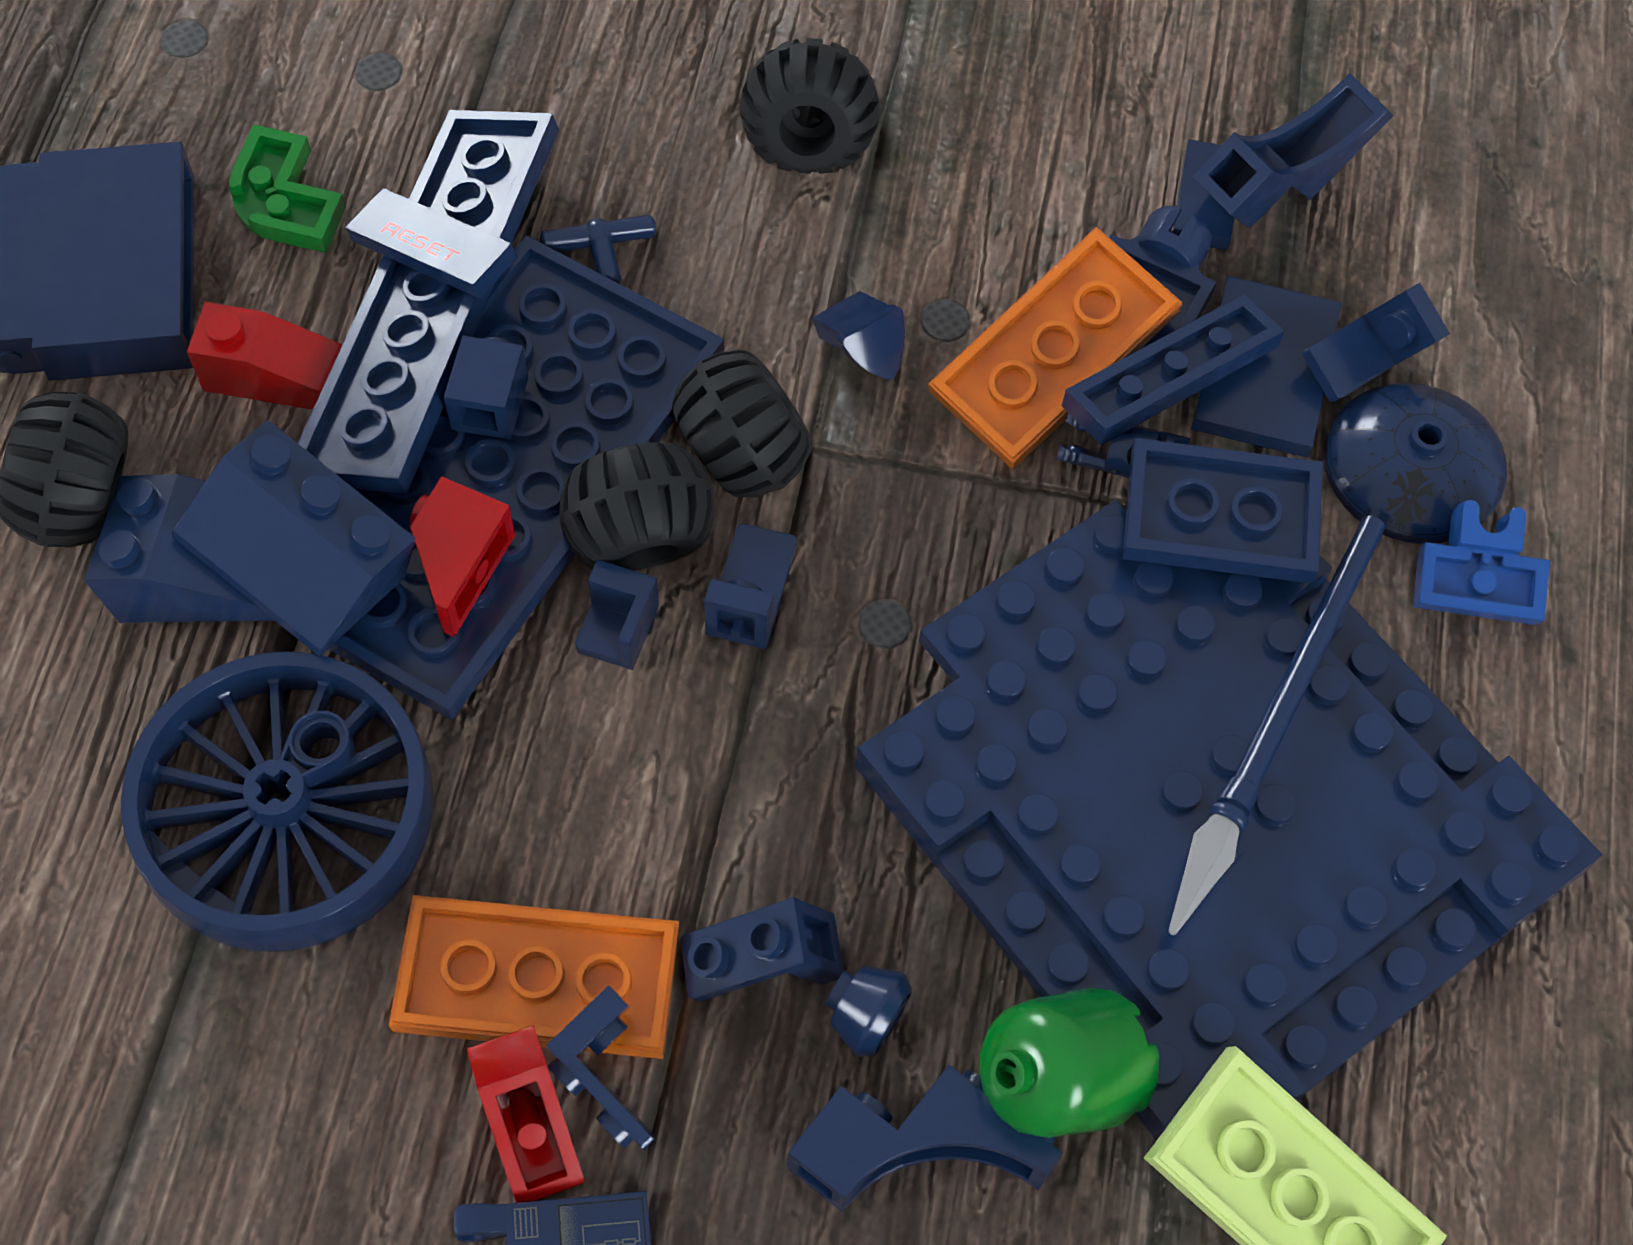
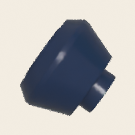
(868, 1007)

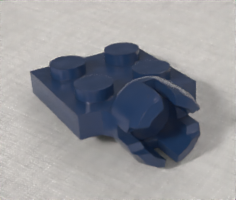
(1174, 262)

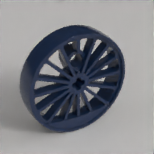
(264, 823)

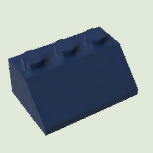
(294, 537)

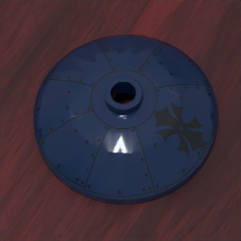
(1413, 486)

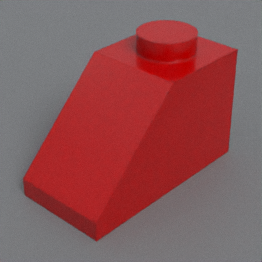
(459, 546)
(525, 1115)

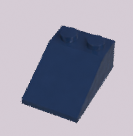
(147, 572)

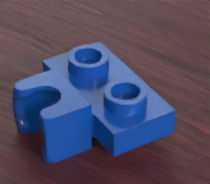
(1482, 570)

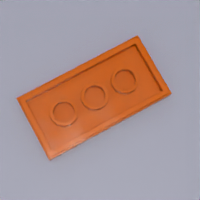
(1061, 331)
(507, 967)

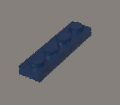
(1171, 369)

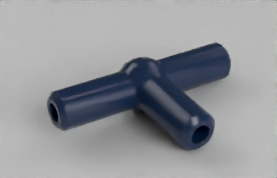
(600, 237)

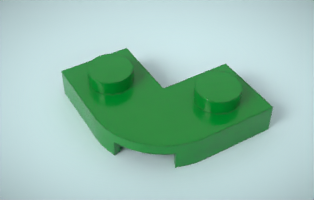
(272, 200)

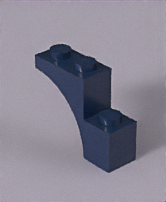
(1305, 153)
(856, 1145)

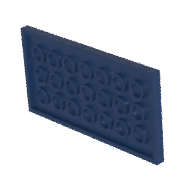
(597, 381)

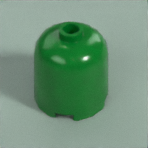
(1068, 1063)

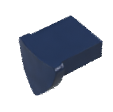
(866, 331)

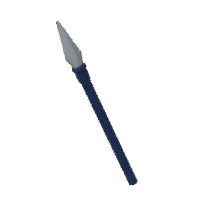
(1216, 841)

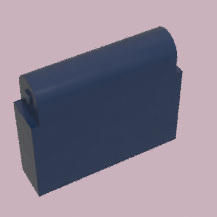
(97, 262)

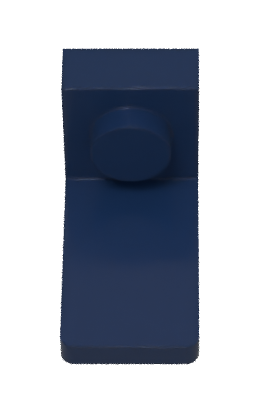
(1375, 342)
(751, 586)
(760, 946)
(597, 1028)

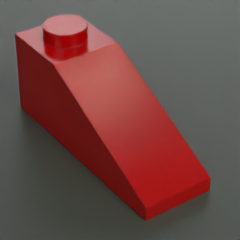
(259, 356)

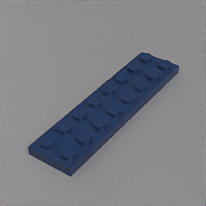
(409, 327)

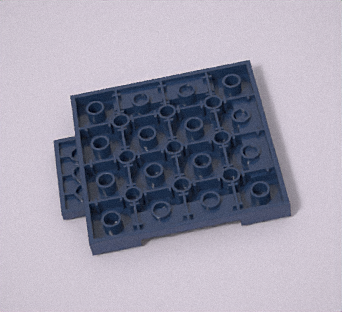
(1097, 733)

